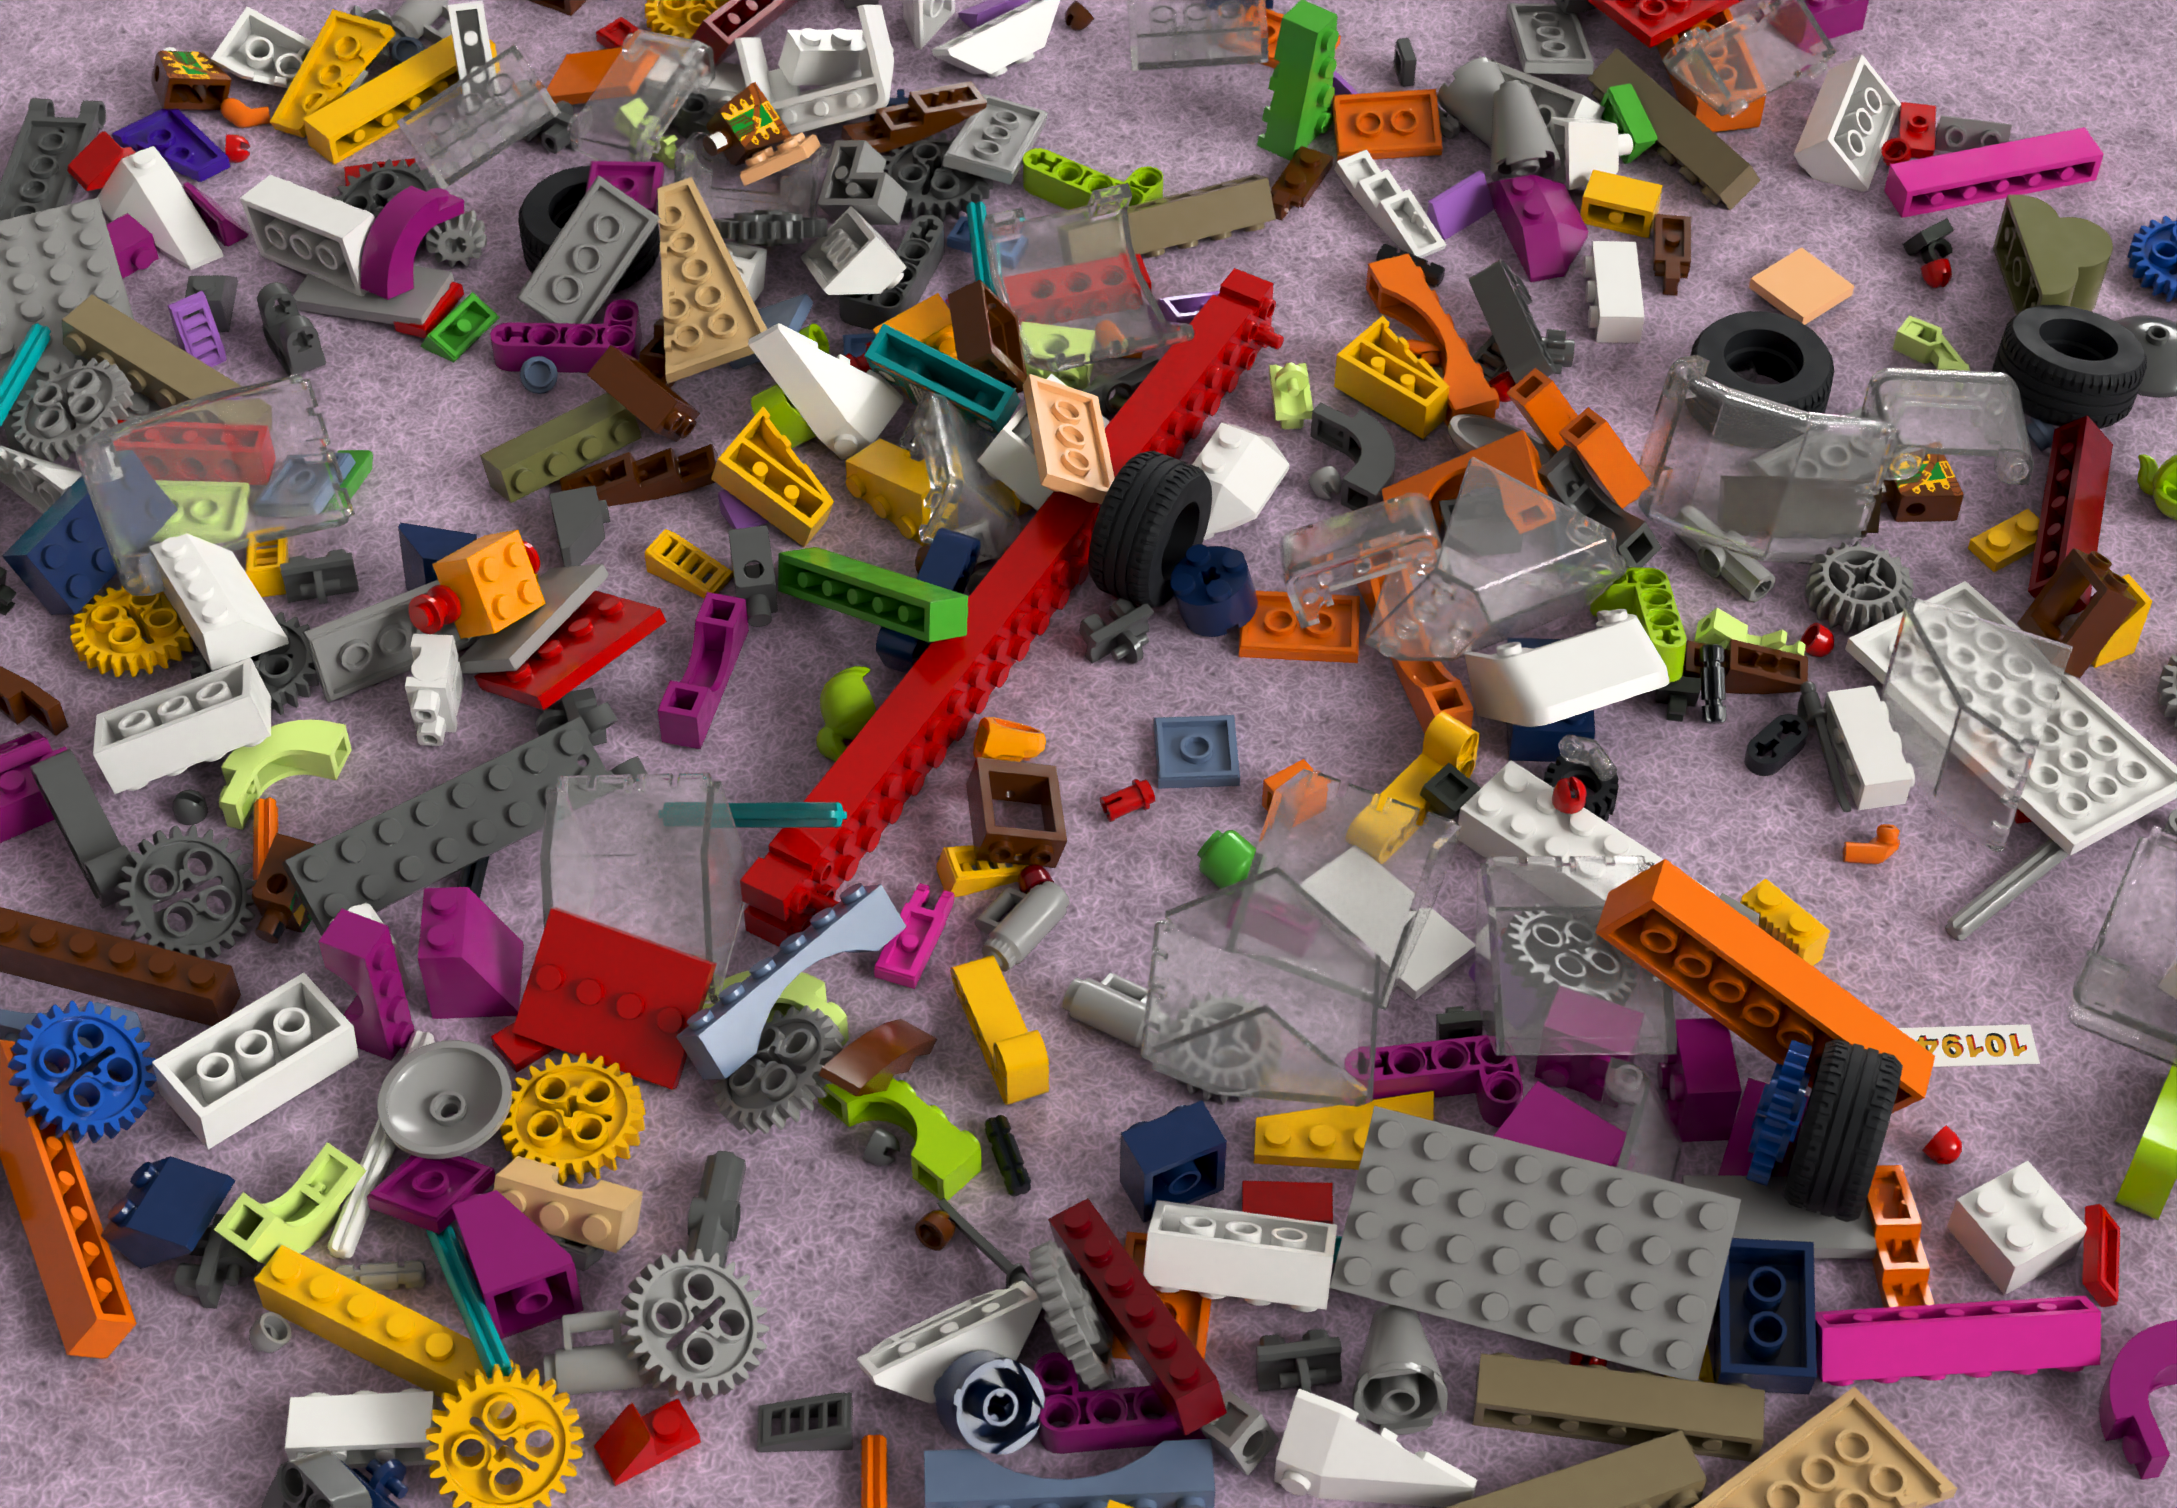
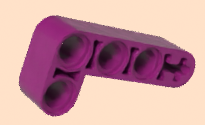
(568, 345)
(1469, 1074)
(1084, 1409)

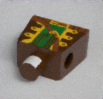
(188, 81)
(744, 127)
(1927, 496)

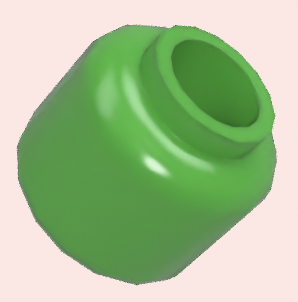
(1226, 858)

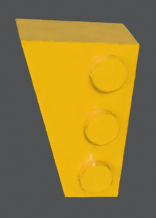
(1392, 380)
(773, 481)
(891, 485)

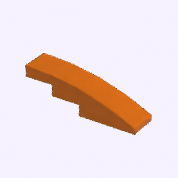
(1896, 1225)

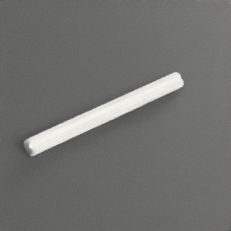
(375, 1162)

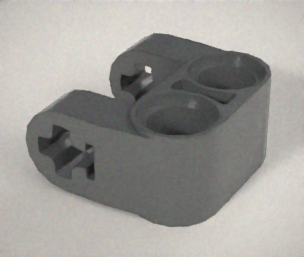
(287, 332)
(316, 1482)

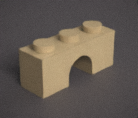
(595, 1216)

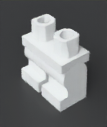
(435, 687)

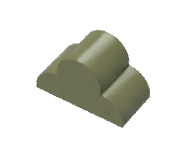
(2050, 256)

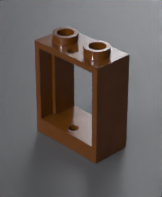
(987, 334)
(644, 394)
(2097, 620)
(1015, 783)

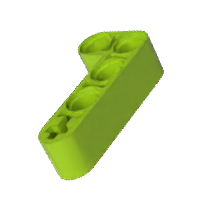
(1072, 183)
(781, 410)
(1650, 597)
(2155, 1160)

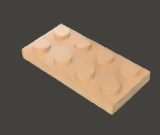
(1068, 439)

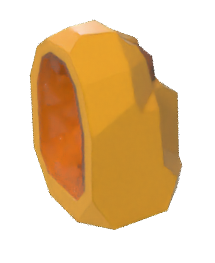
(1007, 740)

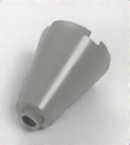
(1471, 96)
(1519, 135)
(1398, 1374)

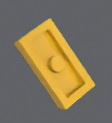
(2006, 541)

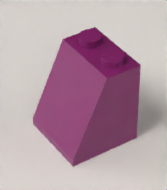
(467, 957)
(1562, 1126)
(515, 1265)

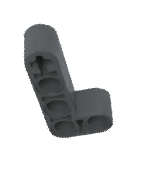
(921, 253)
(1505, 308)
(82, 824)

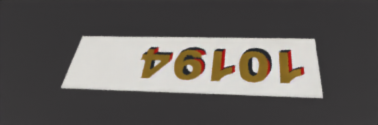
(1977, 1044)

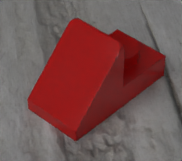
(97, 161)
(644, 1441)

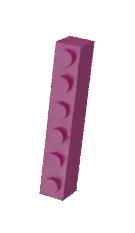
(1993, 172)
(1957, 1339)

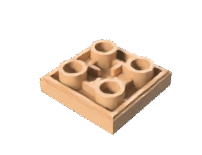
(768, 162)
(1801, 286)

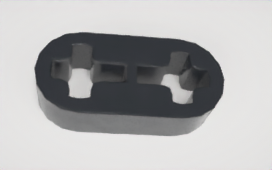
(1770, 739)

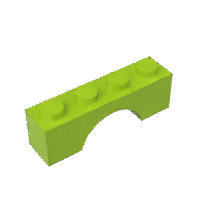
(943, 1154)

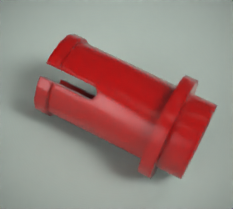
(1128, 800)

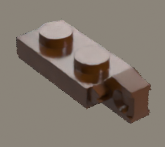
(1299, 180)
(1671, 250)

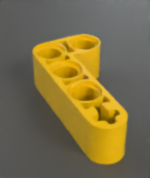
(1443, 743)
(1011, 1052)

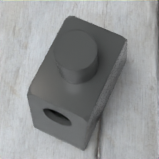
(757, 581)

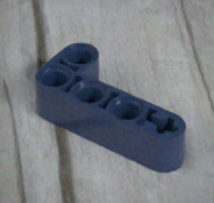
(945, 565)

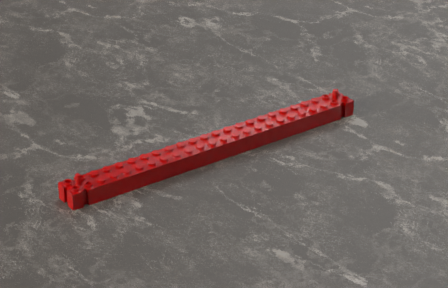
(1004, 616)

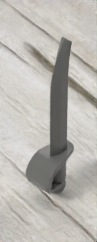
(1811, 711)
(1014, 1273)

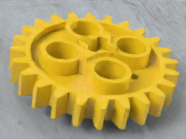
(679, 17)
(113, 641)
(574, 1117)
(533, 1410)

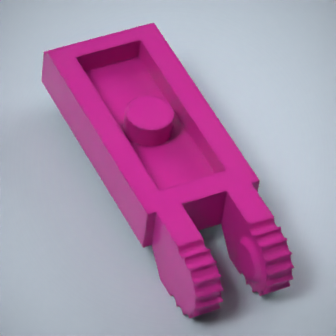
(909, 951)

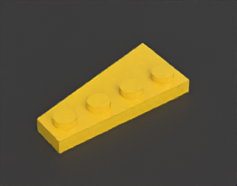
(331, 66)
(1328, 1134)

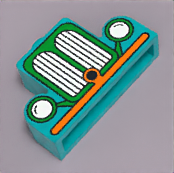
(925, 369)

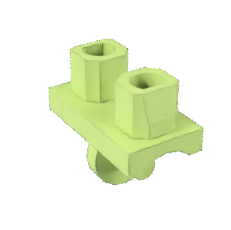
(1291, 394)

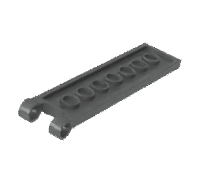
(39, 161)
(448, 824)

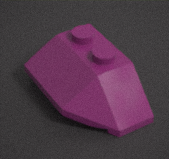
(1539, 224)

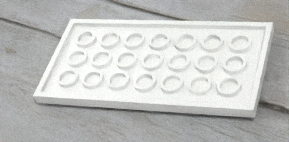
(2090, 763)

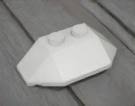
(1001, 40)
(1242, 473)
(921, 1354)

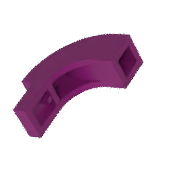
(397, 234)
(2124, 1408)

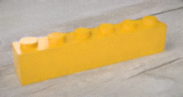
(378, 104)
(369, 1324)

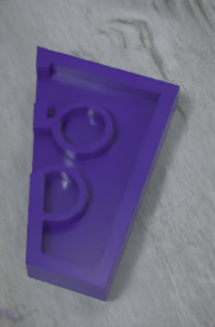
(177, 141)

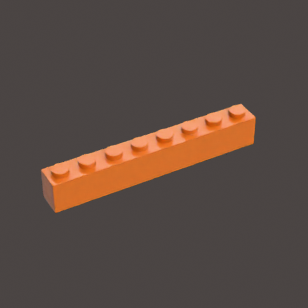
(61, 1227)

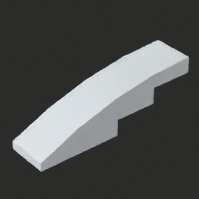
(1388, 206)

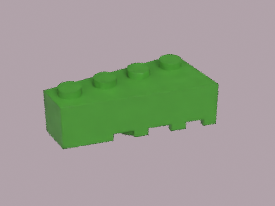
(1301, 80)

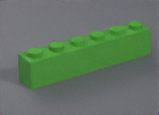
(873, 594)

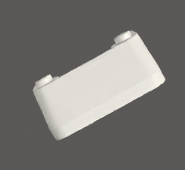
(833, 102)
(1567, 675)

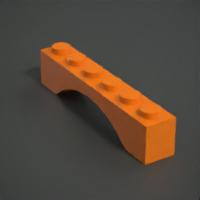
(1403, 294)
(1426, 683)

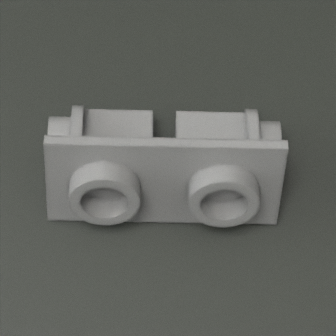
(1962, 134)

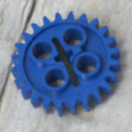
(2155, 257)
(56, 1041)
(1779, 1112)

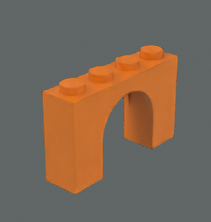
(1586, 433)
(1510, 454)

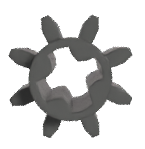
(1559, 348)

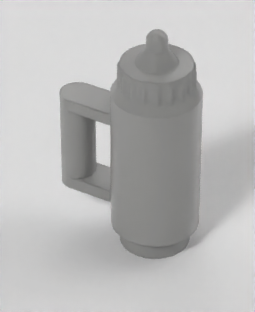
(417, 16)
(1025, 925)
(1110, 1006)
(594, 1366)

